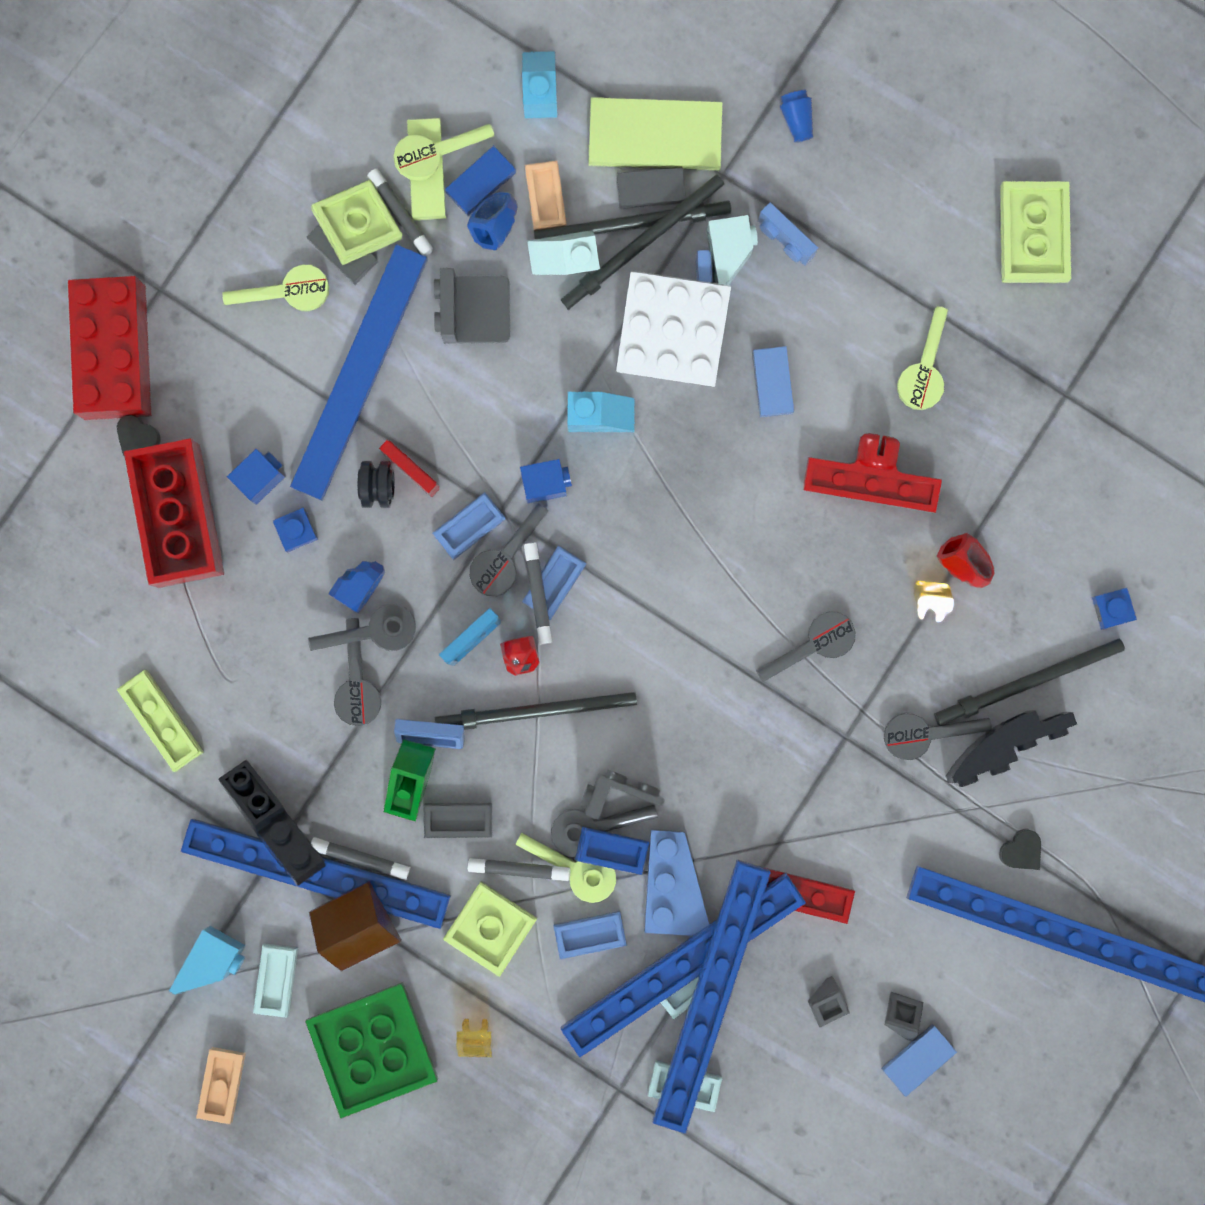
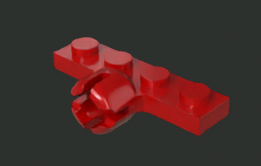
(873, 477)

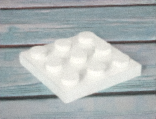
(673, 328)

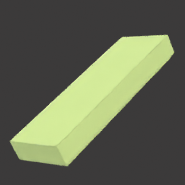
(428, 194)
(160, 720)

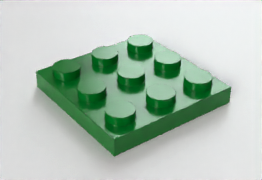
(371, 1050)

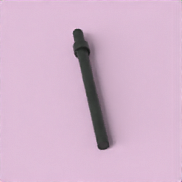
(699, 214)
(591, 283)
(970, 705)
(471, 719)

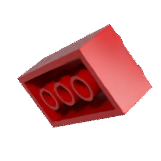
(109, 347)
(173, 513)

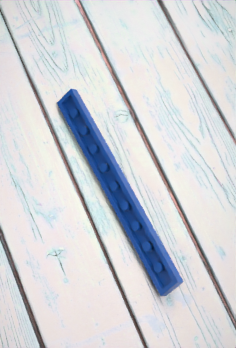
(1058, 933)

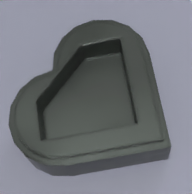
(135, 434)
(1023, 851)

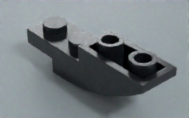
(996, 747)
(272, 823)

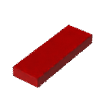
(820, 897)

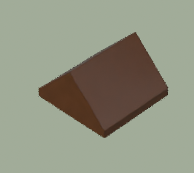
(352, 927)

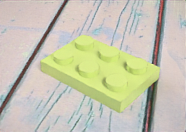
(1035, 232)

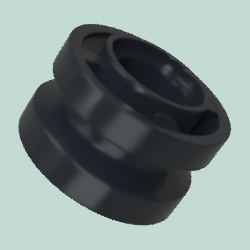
(376, 484)

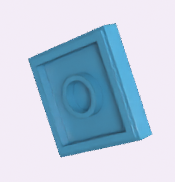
(470, 638)

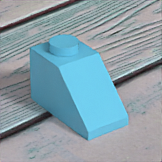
(539, 84)
(600, 412)
(209, 961)

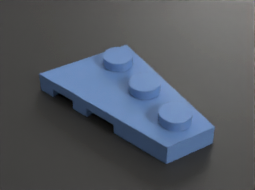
(673, 890)

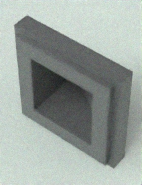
(828, 1003)
(904, 1015)

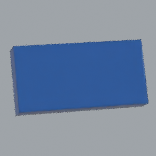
(480, 180)
(612, 850)

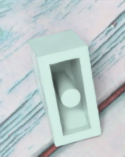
(730, 246)
(564, 254)

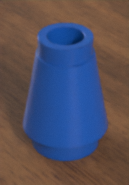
(798, 114)

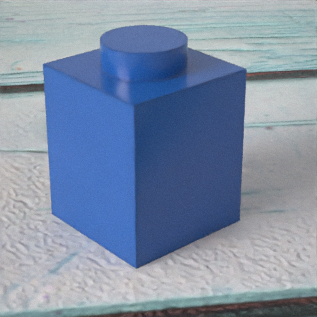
(257, 475)
(545, 481)

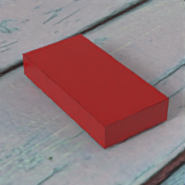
(409, 467)

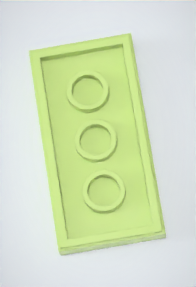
(655, 133)

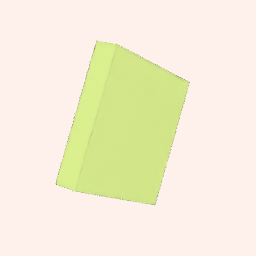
(356, 222)
(490, 928)

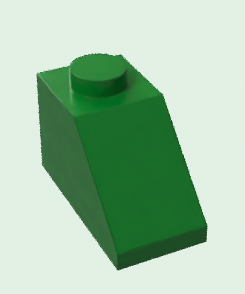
(409, 779)

